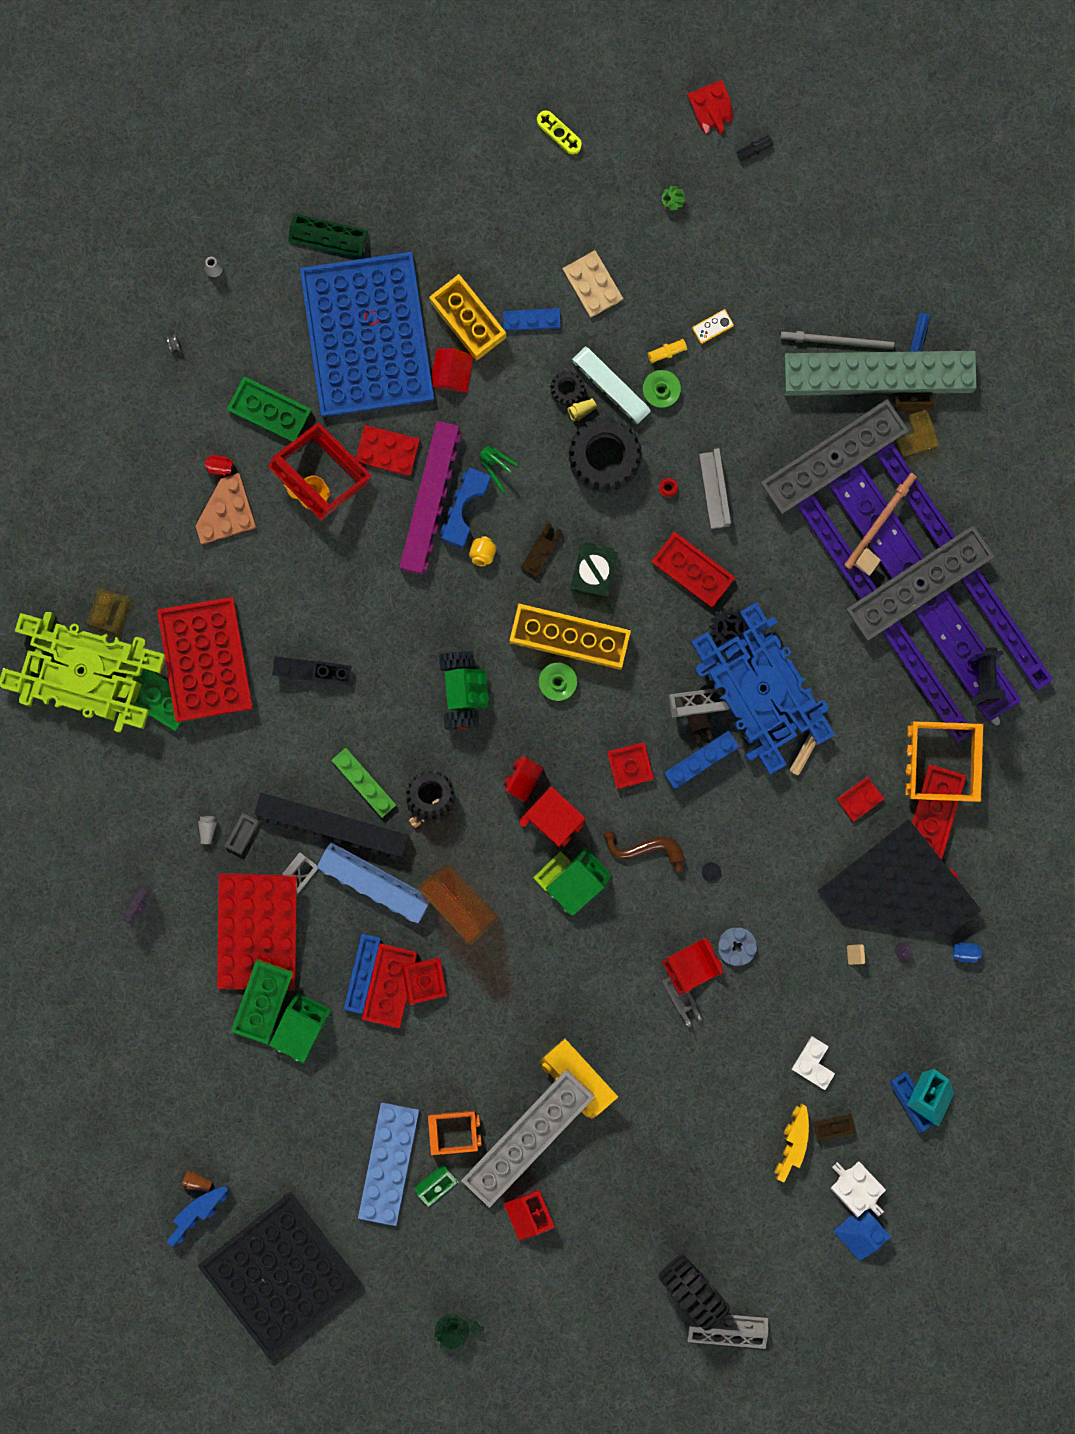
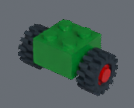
(464, 688)

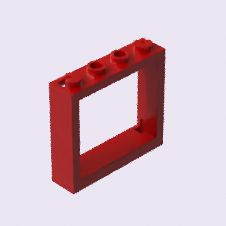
(301, 487)

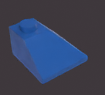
(862, 1234)

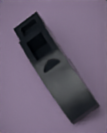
(311, 670)

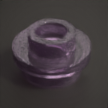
(903, 951)

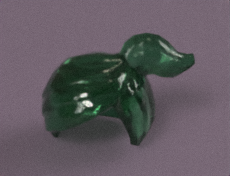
(454, 1331)

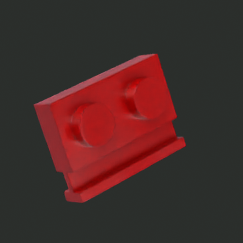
(860, 799)

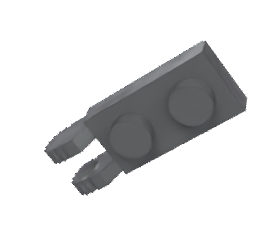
(682, 1002)

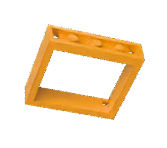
(976, 761)

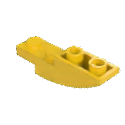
(798, 1136)

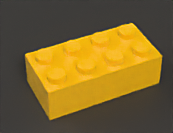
(467, 317)

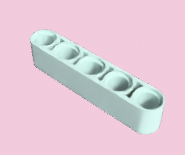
(615, 388)

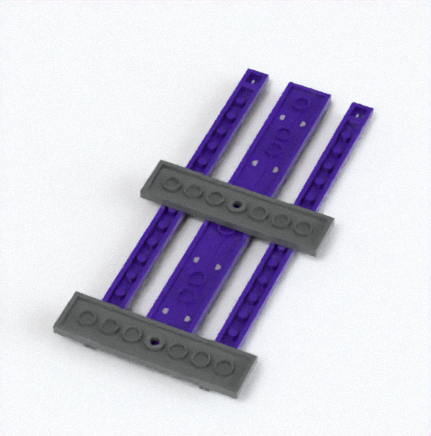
(916, 581)

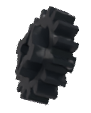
(724, 621)

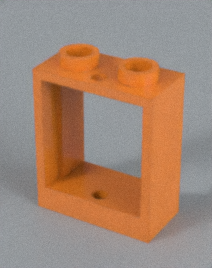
(433, 1132)

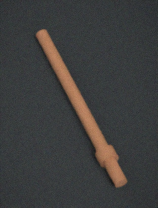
(901, 491)

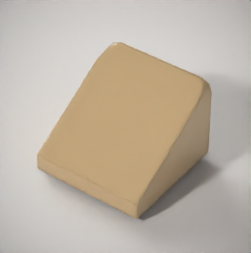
(867, 561)
(856, 954)

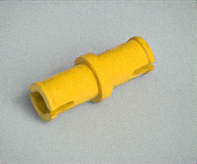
(667, 351)

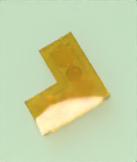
(922, 437)

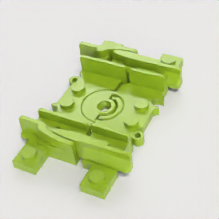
(84, 690)

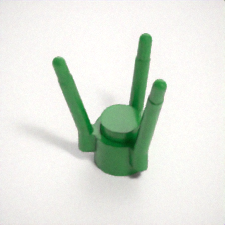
(490, 456)

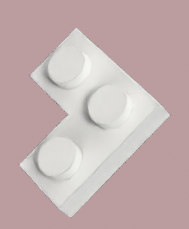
(808, 1064)

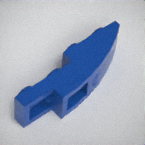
(202, 1207)

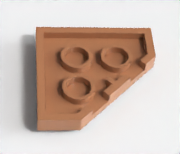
(226, 511)

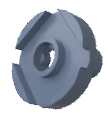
(726, 944)

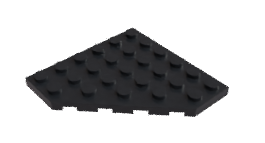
(901, 886)

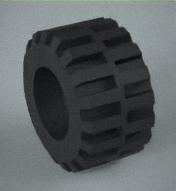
(427, 783)

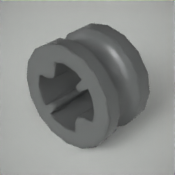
(173, 343)

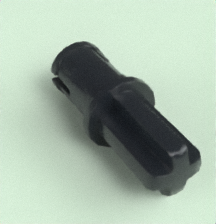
(754, 148)

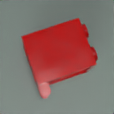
(554, 817)

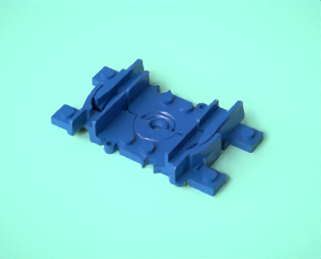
(744, 694)

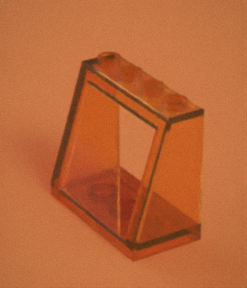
(458, 903)

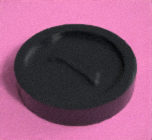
(711, 872)

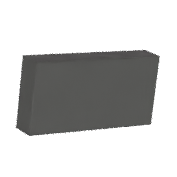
(242, 834)

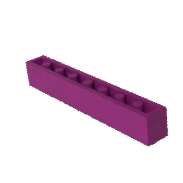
(429, 498)

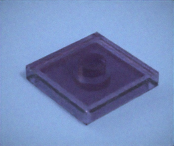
(137, 905)

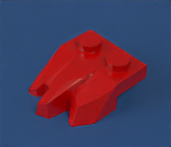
(711, 106)

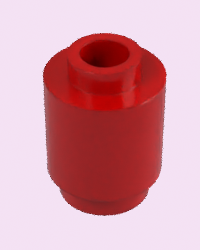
(218, 465)

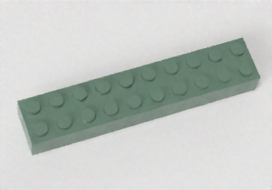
(879, 373)

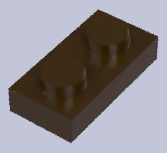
(913, 401)
(834, 1127)

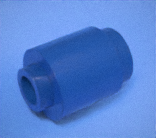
(967, 952)

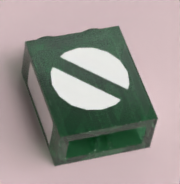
(594, 570)

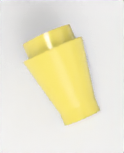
(581, 409)

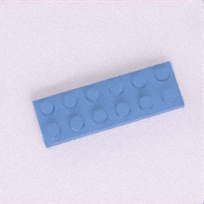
(388, 1164)

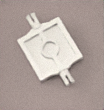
(858, 1189)

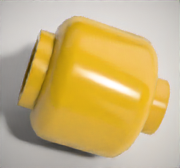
(482, 551)

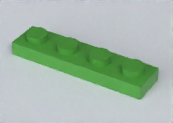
(363, 782)

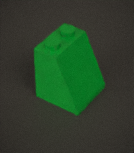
(578, 882)
(300, 1027)

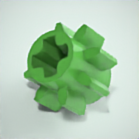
(673, 198)

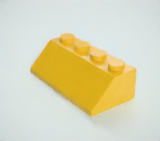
(565, 1057)

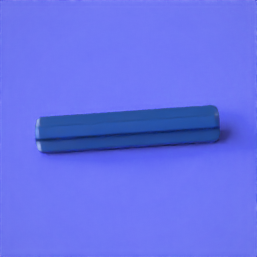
(920, 332)

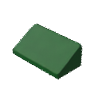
(435, 1185)

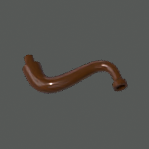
(659, 843)

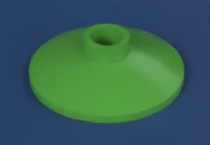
(663, 379)
(557, 671)

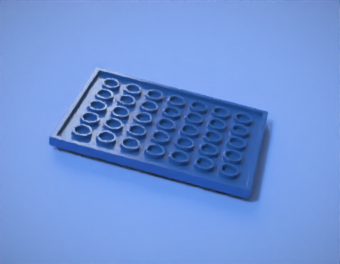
(363, 363)

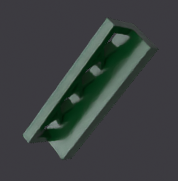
(327, 238)

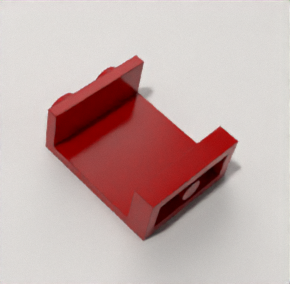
(692, 966)

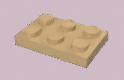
(592, 284)

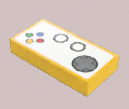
(712, 326)

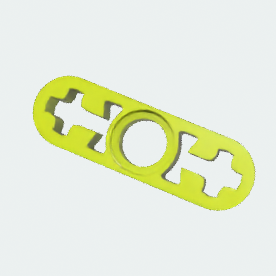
(572, 138)

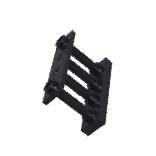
(987, 677)

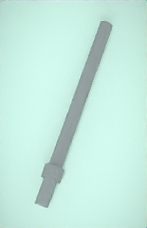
(799, 337)

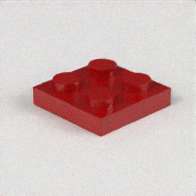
(630, 765)
(424, 980)

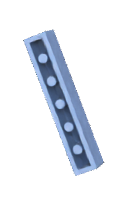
(373, 882)

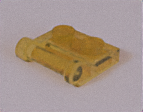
(103, 608)

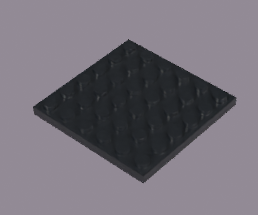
(280, 1275)

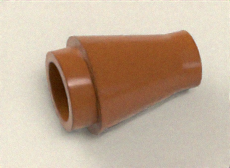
(195, 1182)

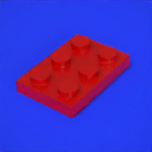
(387, 450)

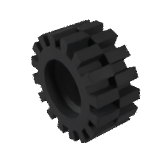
(567, 377)

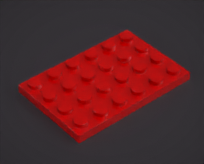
(204, 659)
(255, 923)

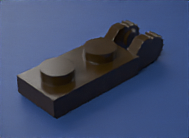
(540, 552)
(698, 721)

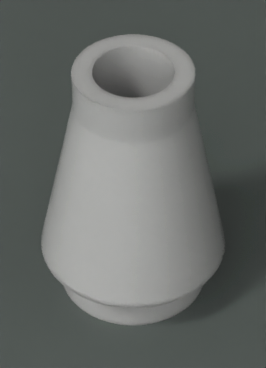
(216, 269)
(206, 828)

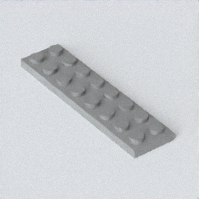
(528, 1138)

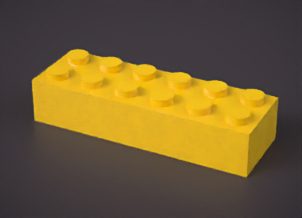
(569, 636)

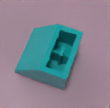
(932, 1096)

